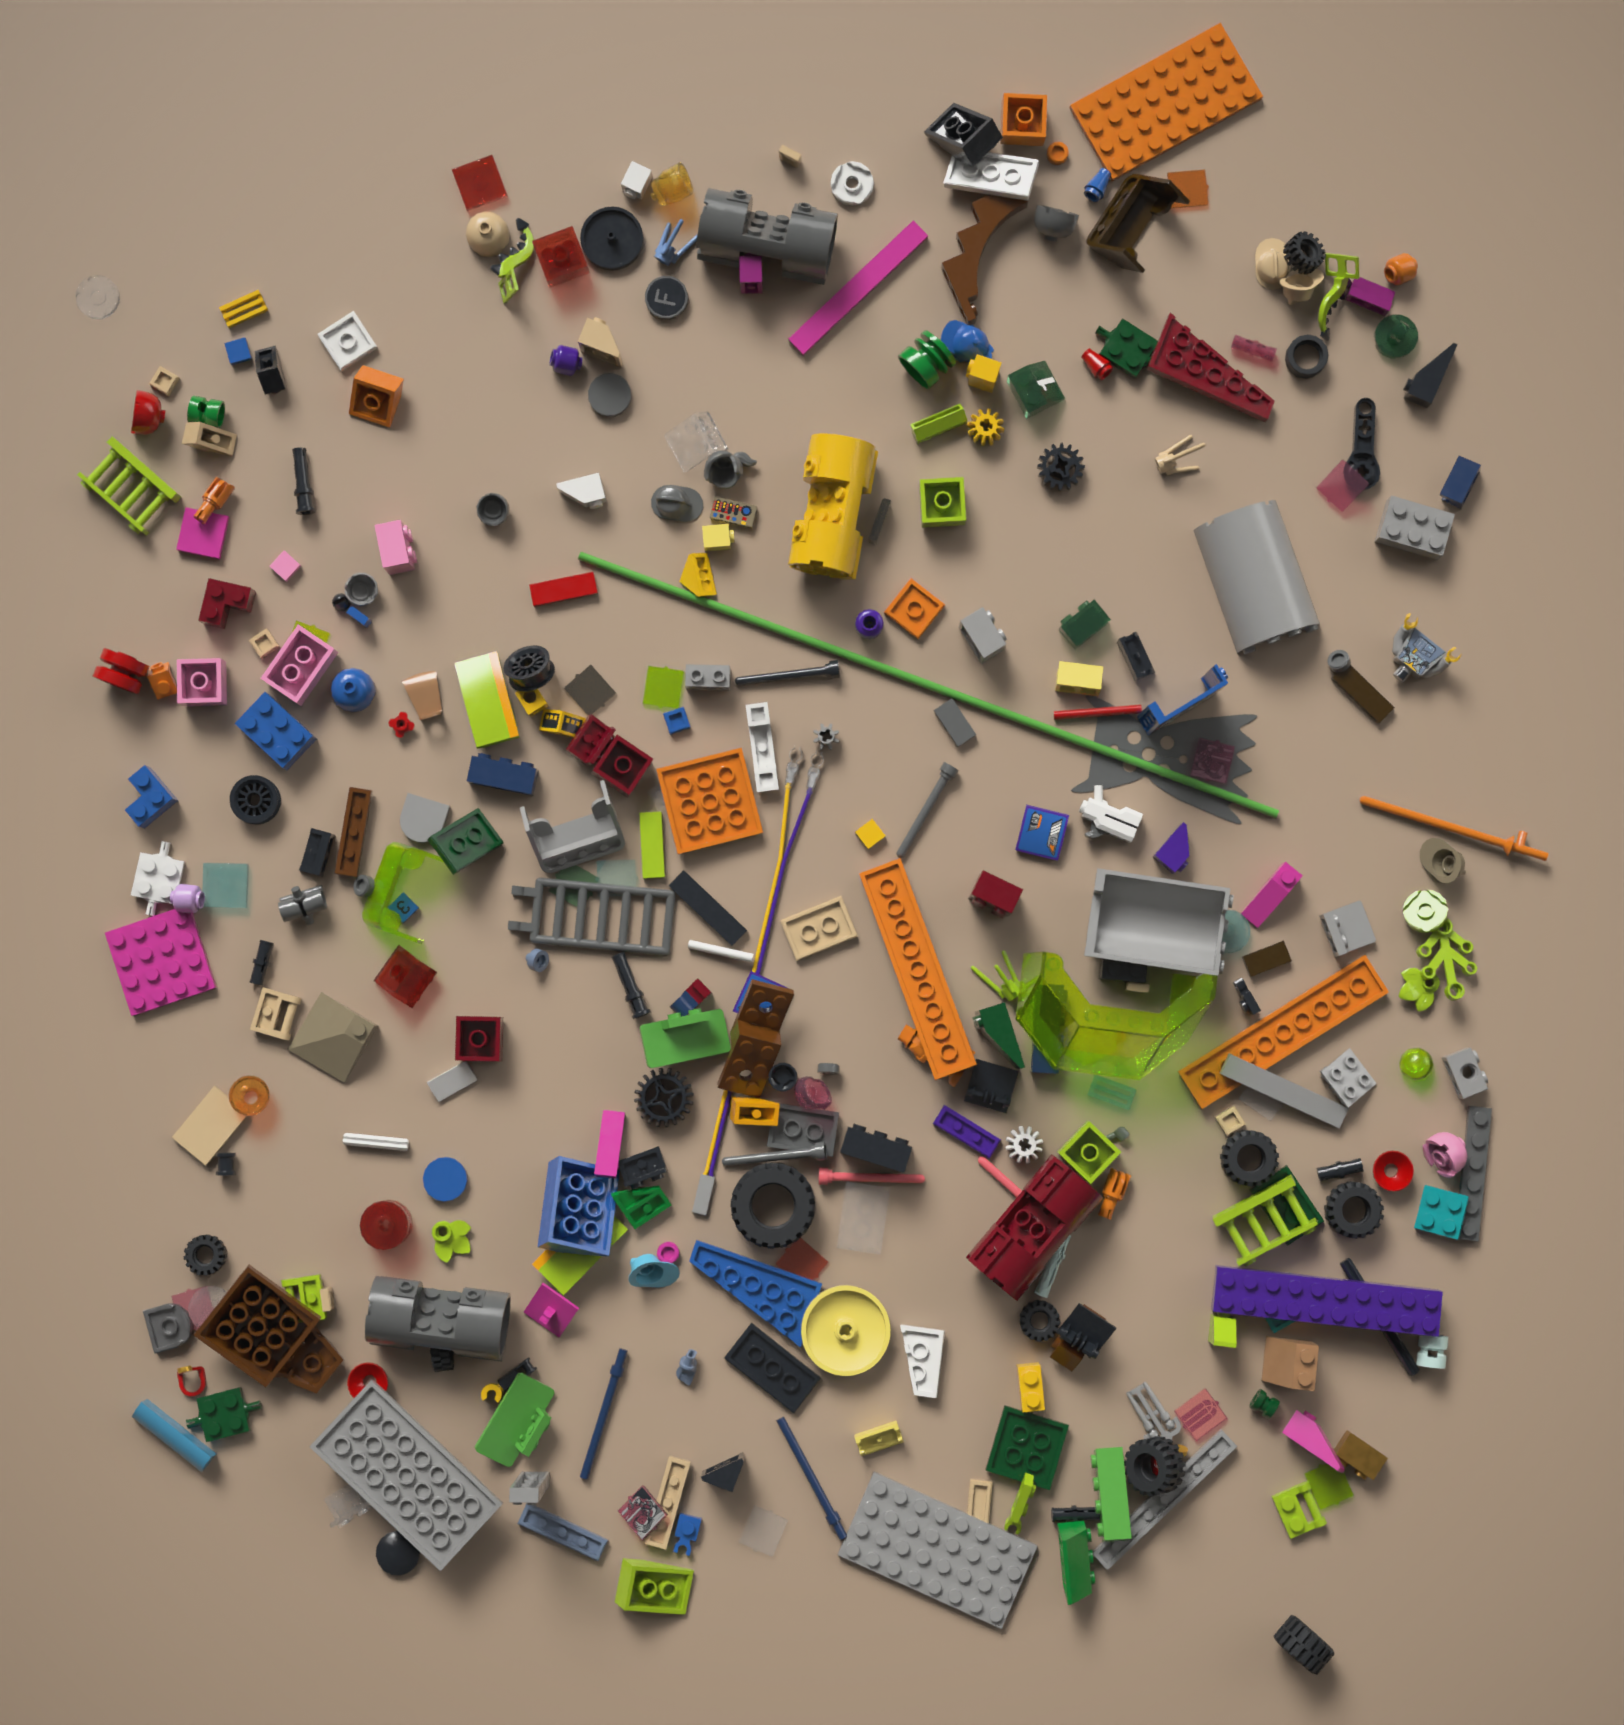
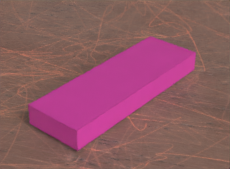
(609, 1144)

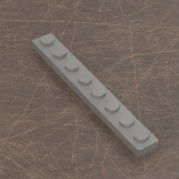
(1157, 1506)

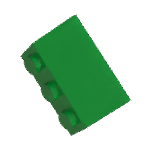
(1075, 1560)

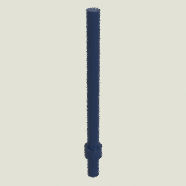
(616, 1372)
(832, 1516)

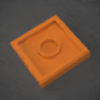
(914, 608)

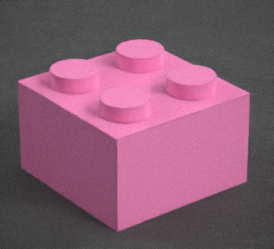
(395, 547)
(201, 682)

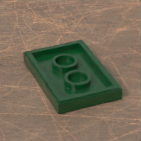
(465, 841)
(1283, 1206)

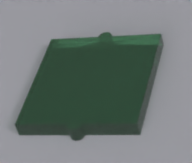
(574, 873)

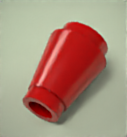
(1097, 364)

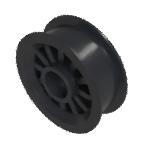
(529, 668)
(272, 790)

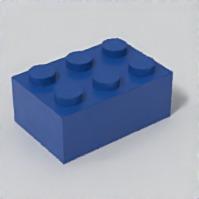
(275, 731)

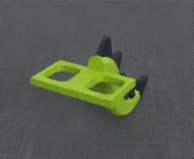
(509, 263)
(1337, 292)

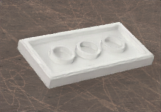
(994, 175)

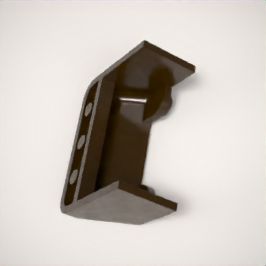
(1128, 216)

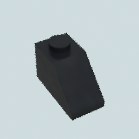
(269, 370)

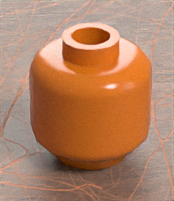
(1400, 269)

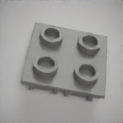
(1347, 1078)

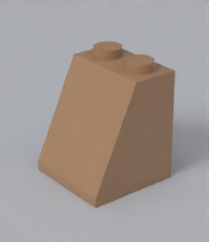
(1290, 1363)

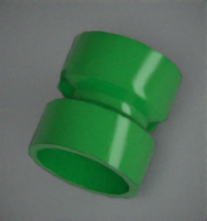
(207, 412)

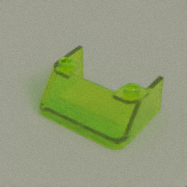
(385, 882)

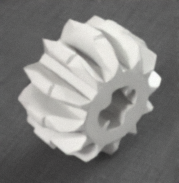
(1030, 1140)

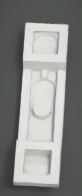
(762, 747)

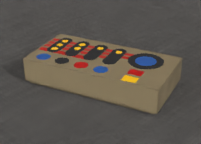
(733, 512)

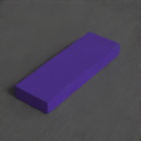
(966, 1131)

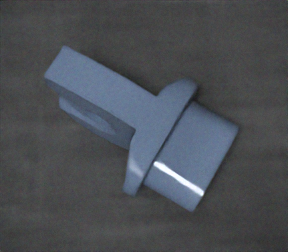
(687, 1367)

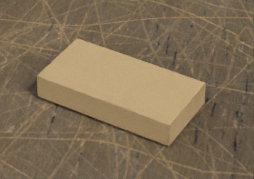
(979, 1499)

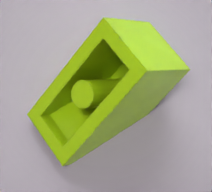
(1222, 1330)

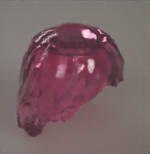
(812, 1093)

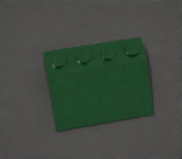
(998, 1029)

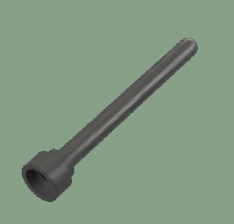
(946, 773)
(817, 1151)

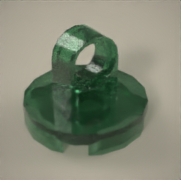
(1396, 336)

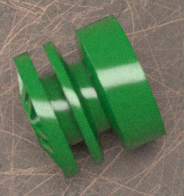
(931, 355)

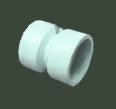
(1432, 1343)

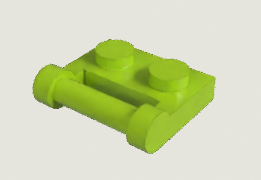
(309, 1292)
(1292, 1513)

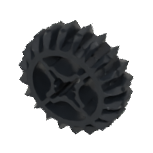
(681, 1089)

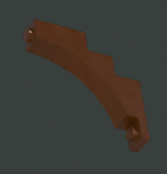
(962, 270)

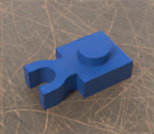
(687, 1530)

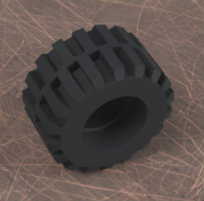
(1268, 1163)
(1372, 1214)
(1169, 1463)
(1304, 1644)

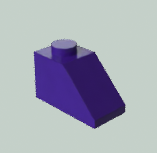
(1174, 850)

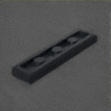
(707, 908)

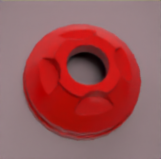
(1403, 1175)
(356, 1377)

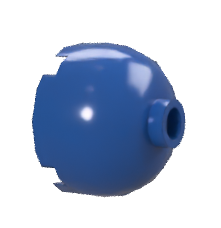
(353, 690)

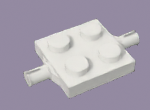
(157, 877)

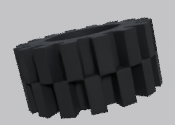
(1298, 259)
(218, 1254)
(1039, 1334)
(442, 1359)

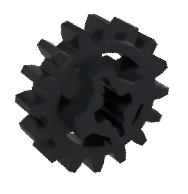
(1069, 463)

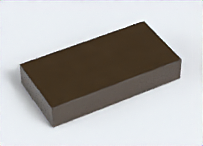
(1266, 958)

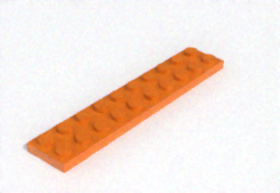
(918, 969)
(1286, 1028)

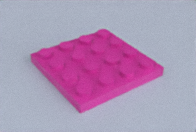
(160, 961)

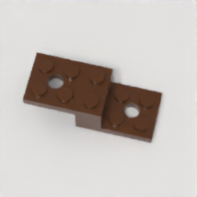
(755, 1038)

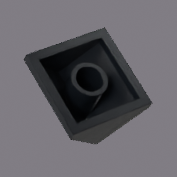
(724, 1473)

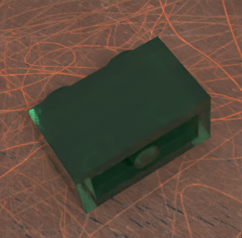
(1083, 624)

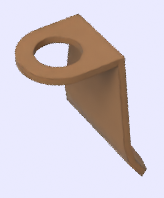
(424, 694)

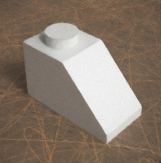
(584, 490)

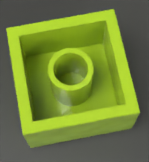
(942, 502)
(1089, 1152)

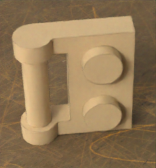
(268, 1013)

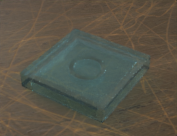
(225, 885)

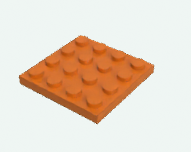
(709, 801)

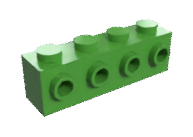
(1112, 1494)

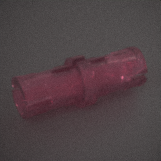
(1253, 348)

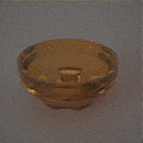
(241, 1088)

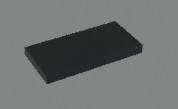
(772, 1367)

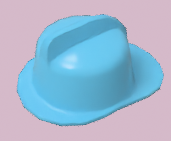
(651, 1272)

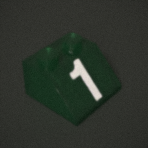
(1035, 388)

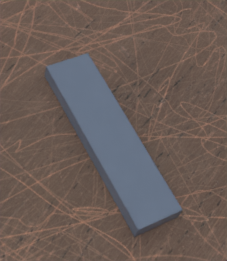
(562, 1531)

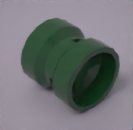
(1264, 1404)

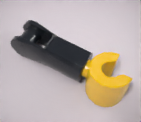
(506, 1380)

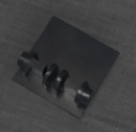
(991, 1086)
(1086, 1331)

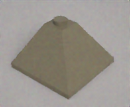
(333, 1037)

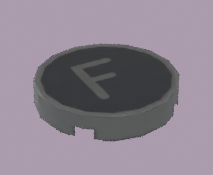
(666, 297)

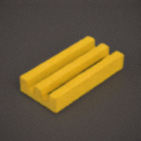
(256, 294)

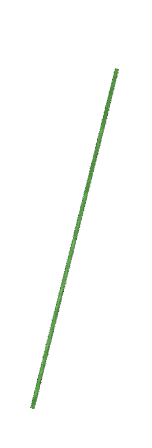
(929, 685)

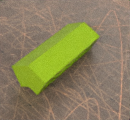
(938, 423)

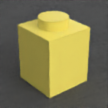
(717, 537)

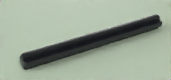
(1392, 1337)

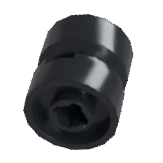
(782, 1076)

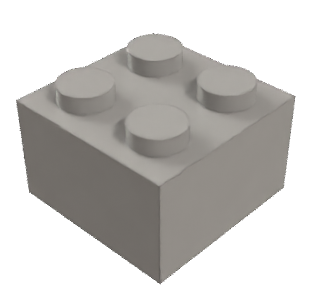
(982, 634)

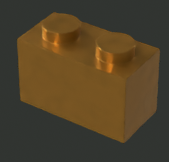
(1359, 1455)

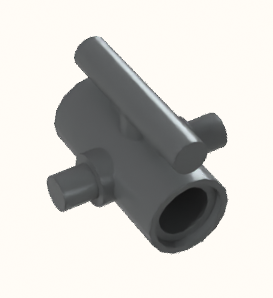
(302, 904)

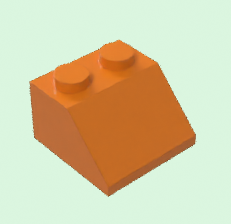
(375, 395)

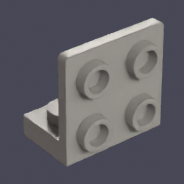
(1347, 928)

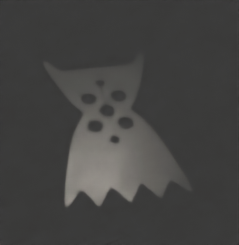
(1186, 734)

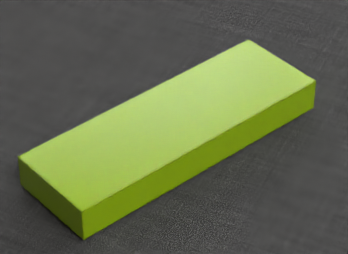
(652, 845)

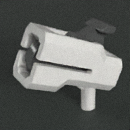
(1108, 819)

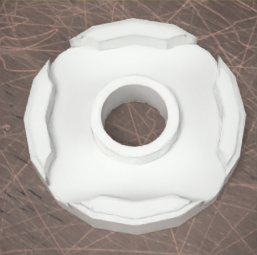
(848, 195)

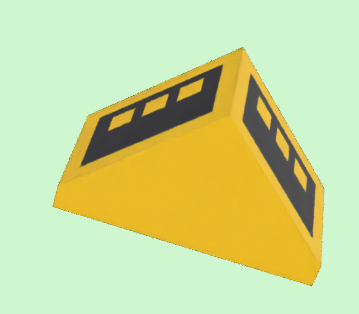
(560, 722)

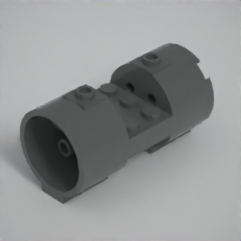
(731, 228)
(411, 1316)

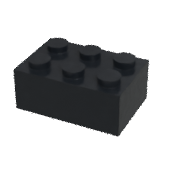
(876, 1148)

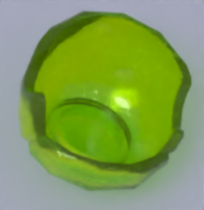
(1416, 1064)

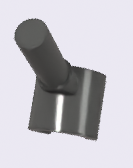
(1121, 1133)

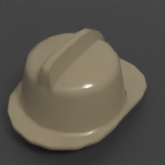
(1442, 860)

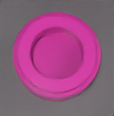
(668, 1252)

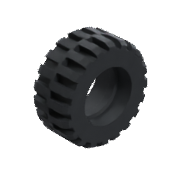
(751, 1227)

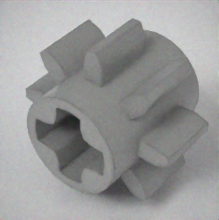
(823, 730)

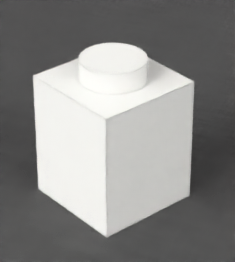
(636, 181)

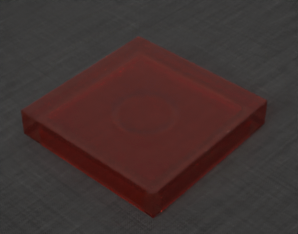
(479, 182)

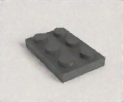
(803, 1128)

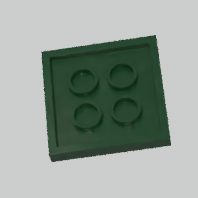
(1026, 1445)

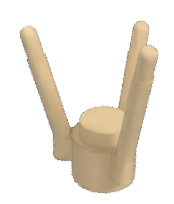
(1166, 461)

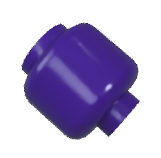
(565, 360)
(876, 621)

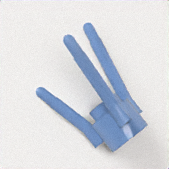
(665, 251)

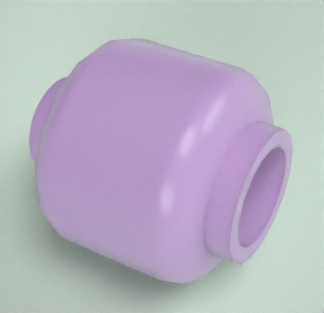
(187, 898)

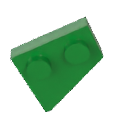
(641, 1203)

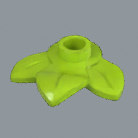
(1417, 990)
(454, 1240)

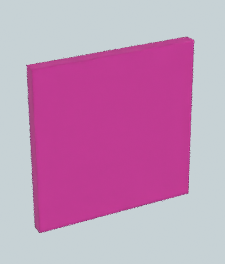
(551, 1310)

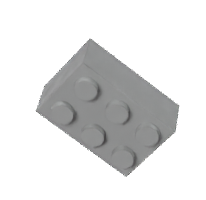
(1414, 527)

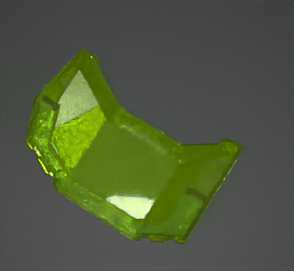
(1099, 1037)

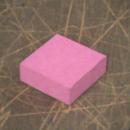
(285, 566)

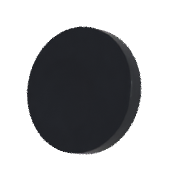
(611, 238)

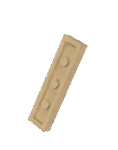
(669, 1499)

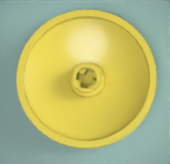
(845, 1330)

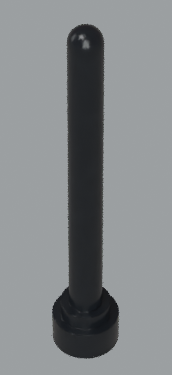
(830, 669)

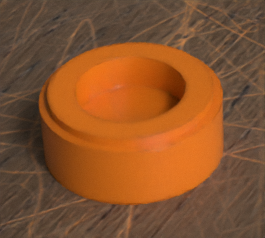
(1057, 153)

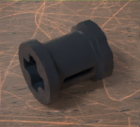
(225, 1164)

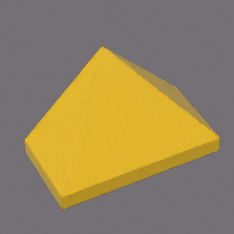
(698, 575)

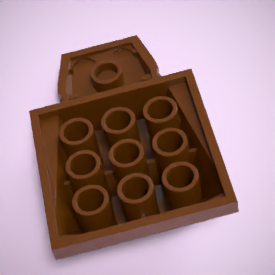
(256, 1336)

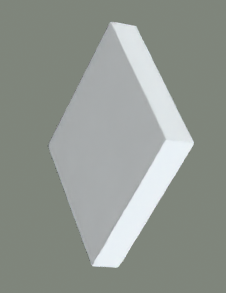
(347, 341)

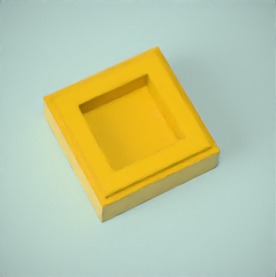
(870, 834)

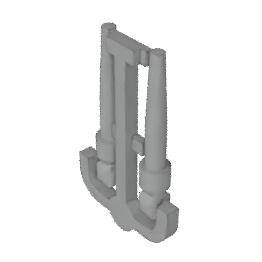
(1170, 1424)

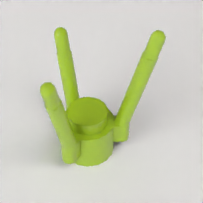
(1010, 987)

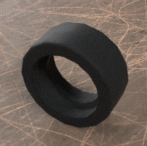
(1315, 342)

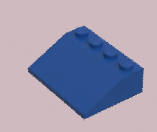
(577, 1209)

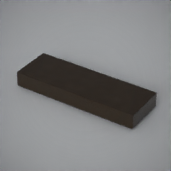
(1363, 693)

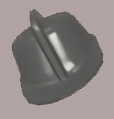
(677, 503)

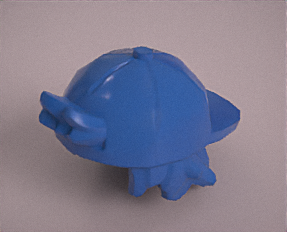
(965, 341)

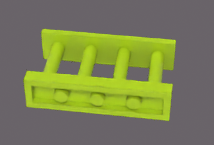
(133, 465)
(1265, 1198)

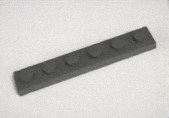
(1474, 1171)

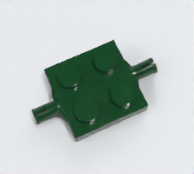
(1127, 347)
(223, 1414)

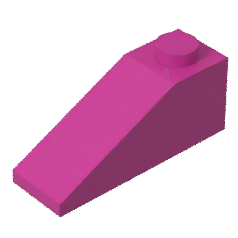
(1271, 894)
(1312, 1437)

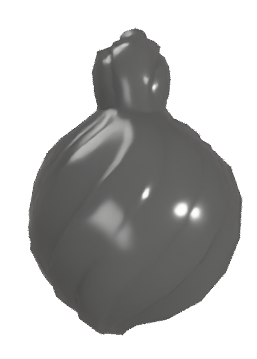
(725, 469)

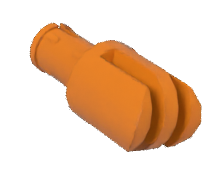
(213, 499)
(1114, 1191)

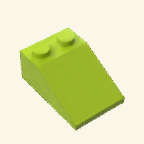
(653, 1587)

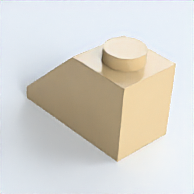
(209, 438)

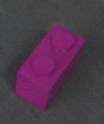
(751, 274)

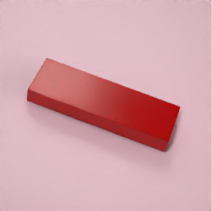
(563, 589)

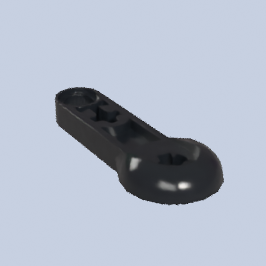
(1363, 445)

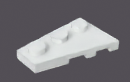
(924, 1358)

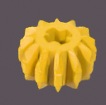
(977, 430)

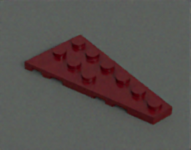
(1199, 367)

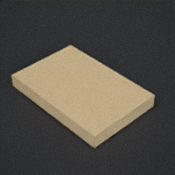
(818, 928)
(209, 1126)

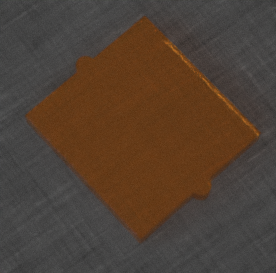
(1192, 185)

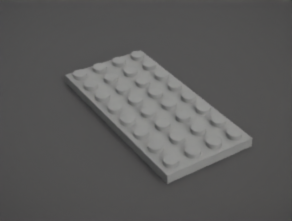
(406, 1475)
(937, 1550)

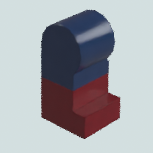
(691, 998)

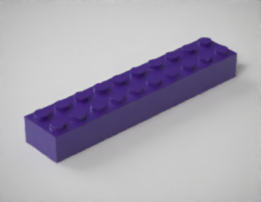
(1327, 1300)

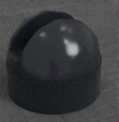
(342, 606)

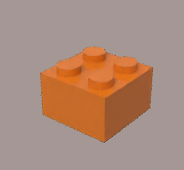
(1023, 119)

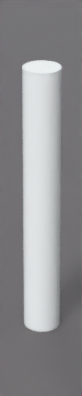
(722, 951)

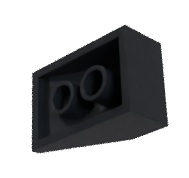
(964, 134)

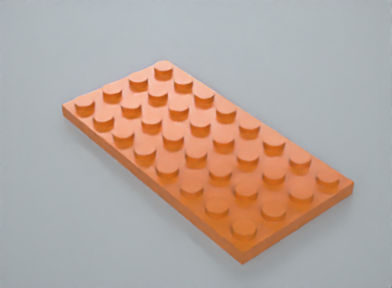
(1166, 101)

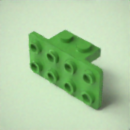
(685, 1037)
(517, 1421)

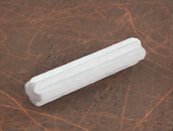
(376, 1141)

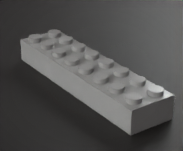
(529, 1487)

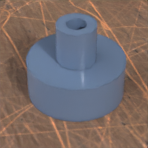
(537, 960)

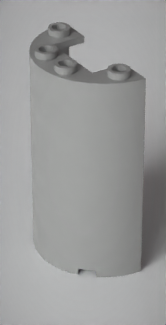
(1256, 576)
(1158, 922)

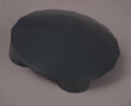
(396, 1554)

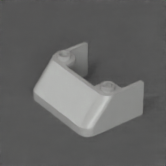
(577, 839)

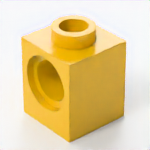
(534, 707)

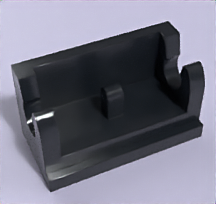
(1135, 656)
(317, 852)

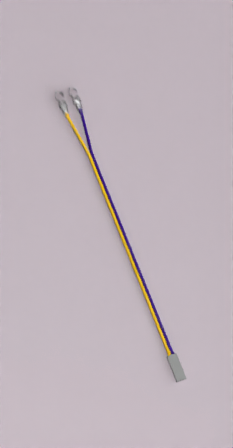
(706, 1181)

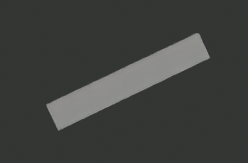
(1284, 1090)

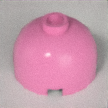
(1446, 1152)

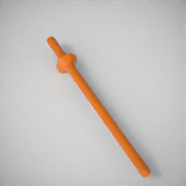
(1508, 844)

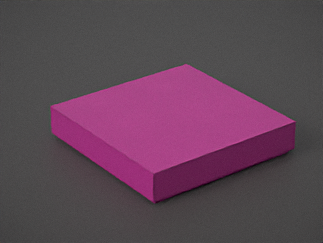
(202, 538)

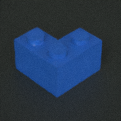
(154, 797)

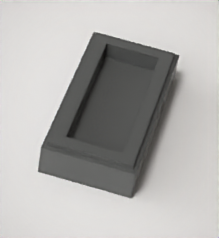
(954, 722)

